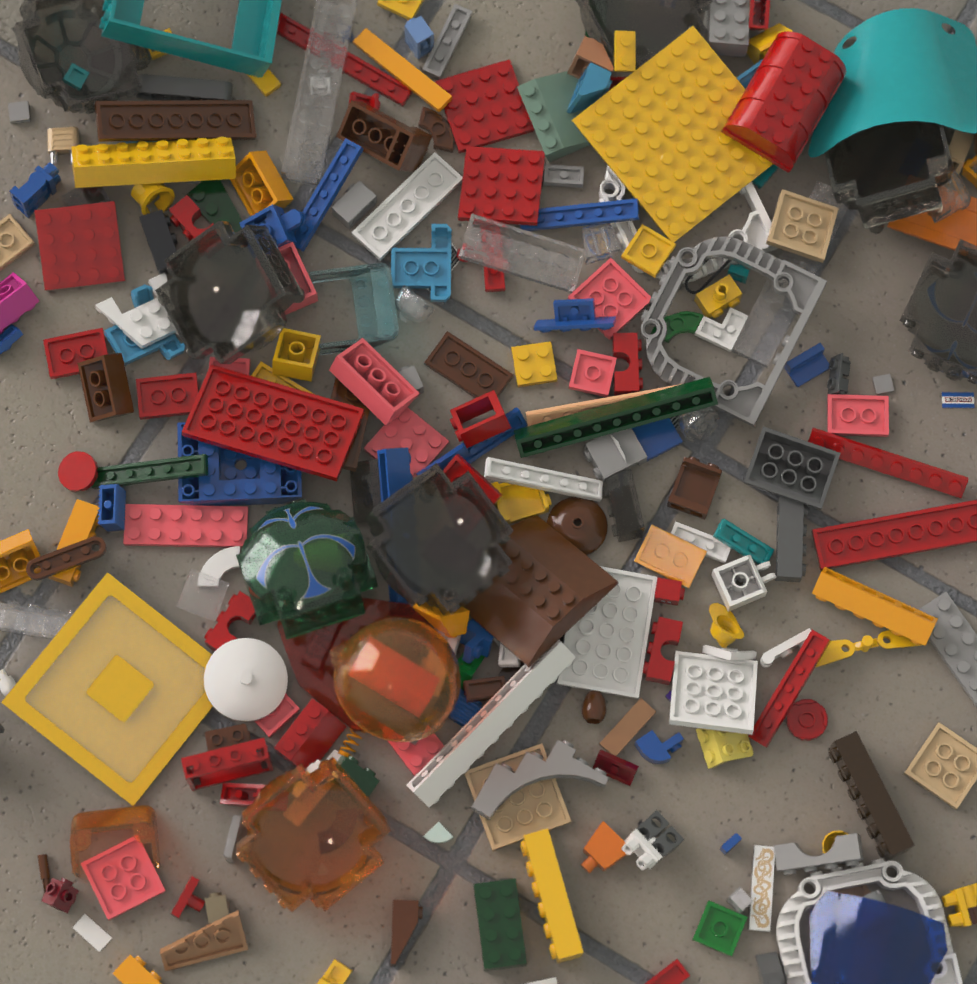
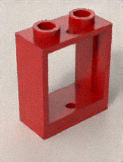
(481, 430)

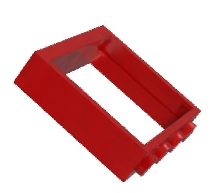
(227, 764)

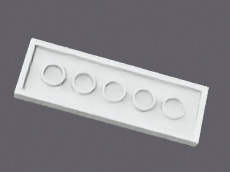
(407, 206)

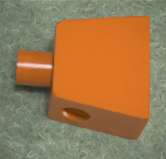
(603, 849)

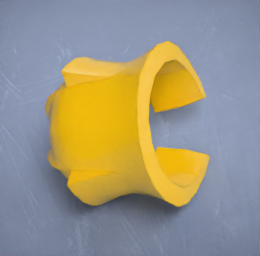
(146, 193)

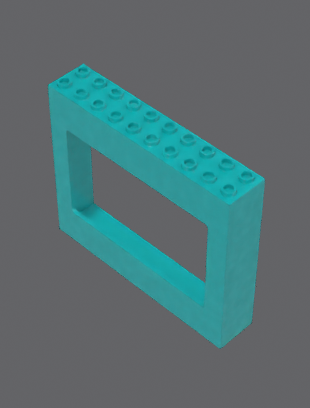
(251, 42)

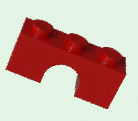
(184, 215)
(627, 347)
(239, 609)
(658, 668)

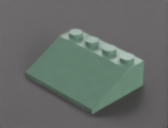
(547, 107)

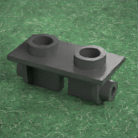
(839, 367)

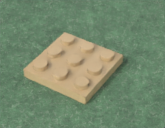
(802, 226)
(945, 766)

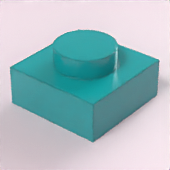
(76, 76)
(738, 273)

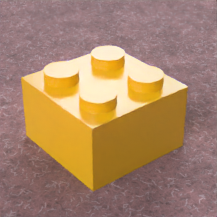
(296, 354)

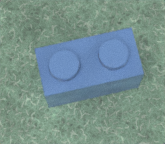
(419, 37)

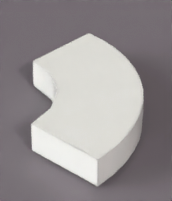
(222, 562)

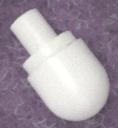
(6, 682)

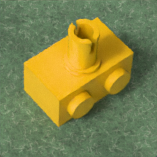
(718, 297)

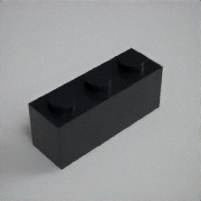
(159, 238)

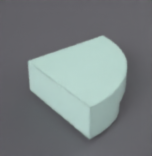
(438, 834)

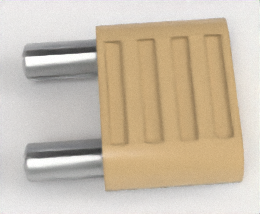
(61, 140)

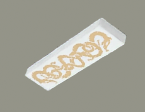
(762, 888)

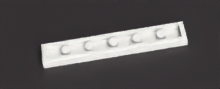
(543, 479)

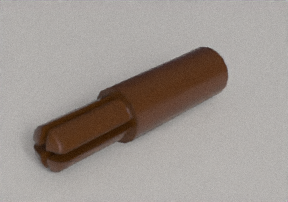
(44, 870)

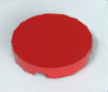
(78, 471)
(807, 719)

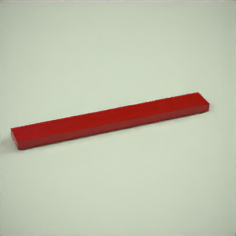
(354, 67)

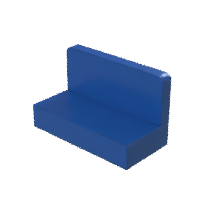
(807, 365)

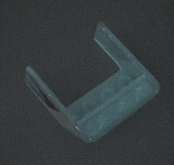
(372, 302)

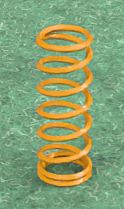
(352, 742)

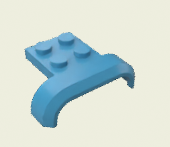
(425, 266)
(169, 346)

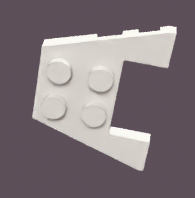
(144, 323)

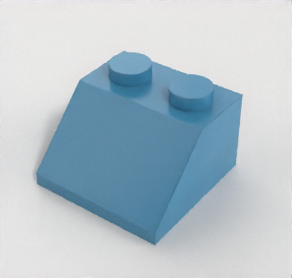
(590, 87)

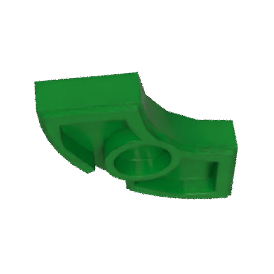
(681, 323)

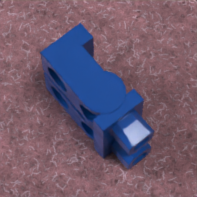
(36, 189)

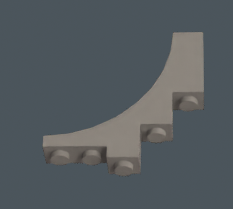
(559, 764)

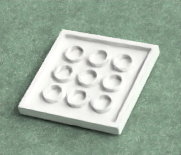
(713, 693)

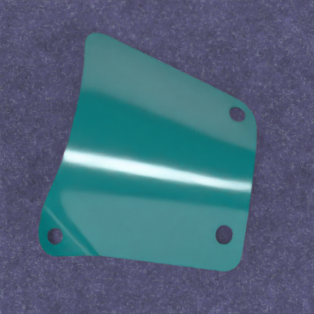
(902, 72)

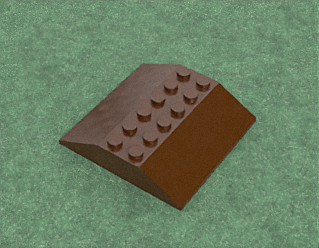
(542, 593)

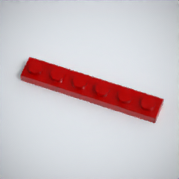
(789, 688)

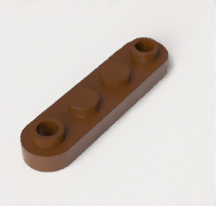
(66, 558)

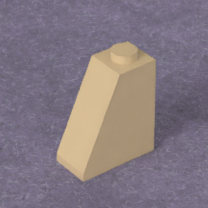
(959, 148)

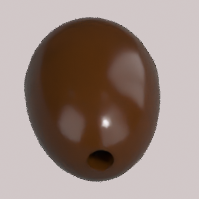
(594, 707)

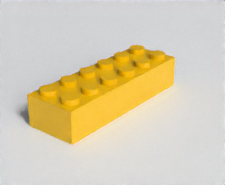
(552, 895)

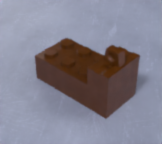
(384, 137)

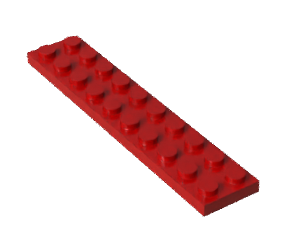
(896, 535)

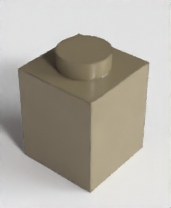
(216, 907)

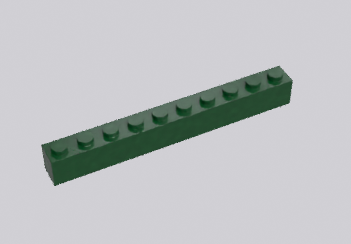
(615, 417)

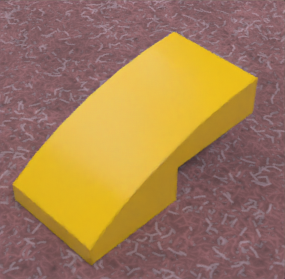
(336, 973)

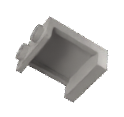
(608, 459)

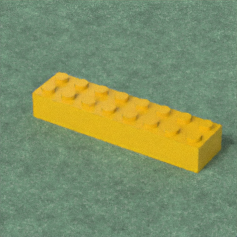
(153, 162)

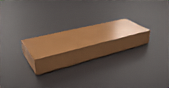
(627, 727)

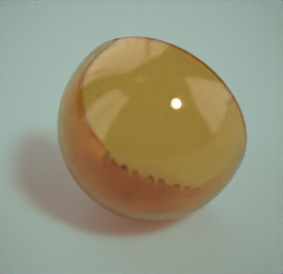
(397, 679)

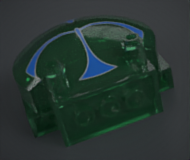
(306, 567)

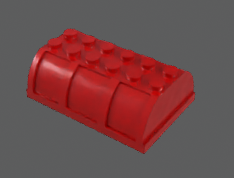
(785, 99)

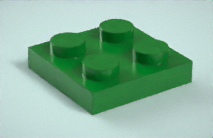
(719, 928)

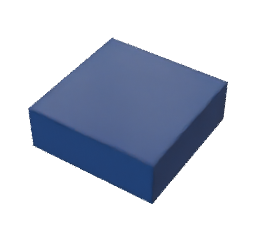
(730, 843)

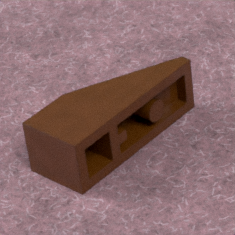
(403, 925)

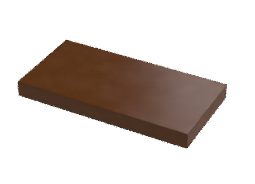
(467, 367)

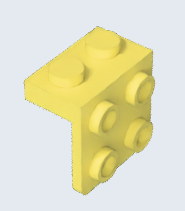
(723, 746)

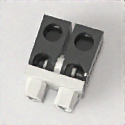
(647, 846)

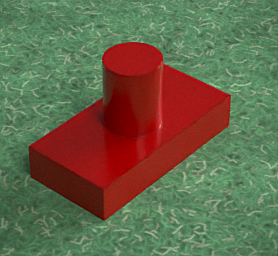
(188, 899)

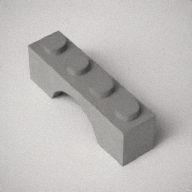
(844, 850)

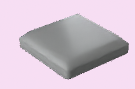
(883, 384)

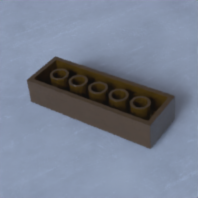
(870, 796)

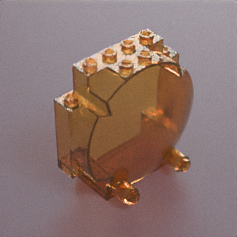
(297, 815)

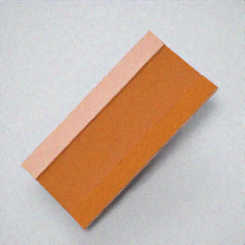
(945, 232)

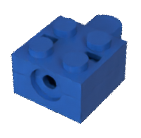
(278, 223)

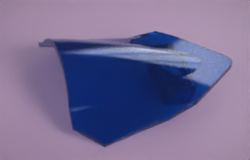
(872, 942)

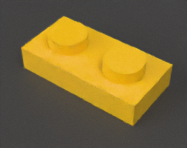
(624, 51)

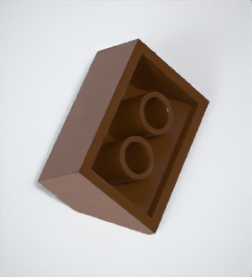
(105, 387)

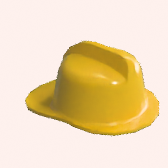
(724, 625)

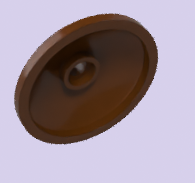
(593, 526)

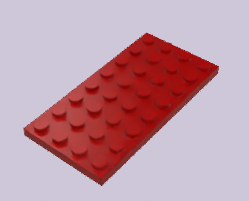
(273, 422)

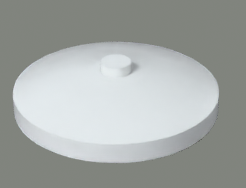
(245, 679)

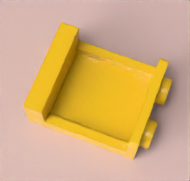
(521, 502)

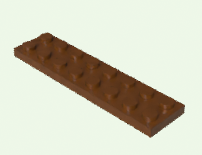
(174, 120)

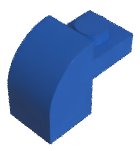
(476, 642)
(655, 751)

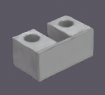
(739, 900)

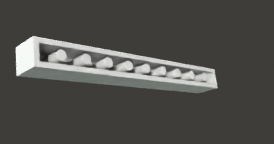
(489, 724)

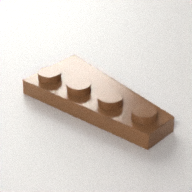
(210, 942)

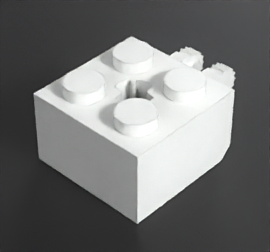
(743, 571)

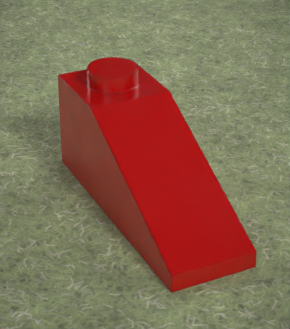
(239, 794)

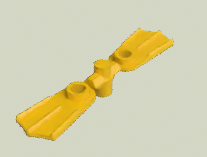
(834, 650)

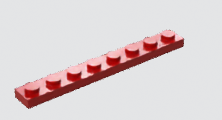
(891, 463)

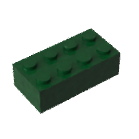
(500, 925)

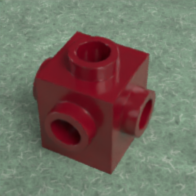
(60, 894)

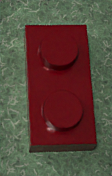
(616, 767)

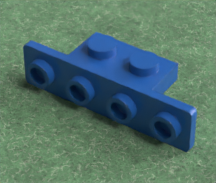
(574, 315)

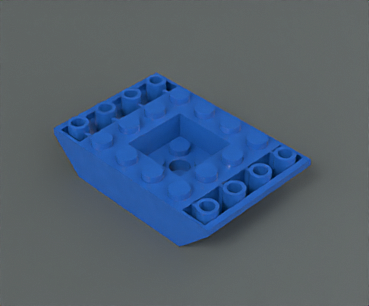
(225, 485)

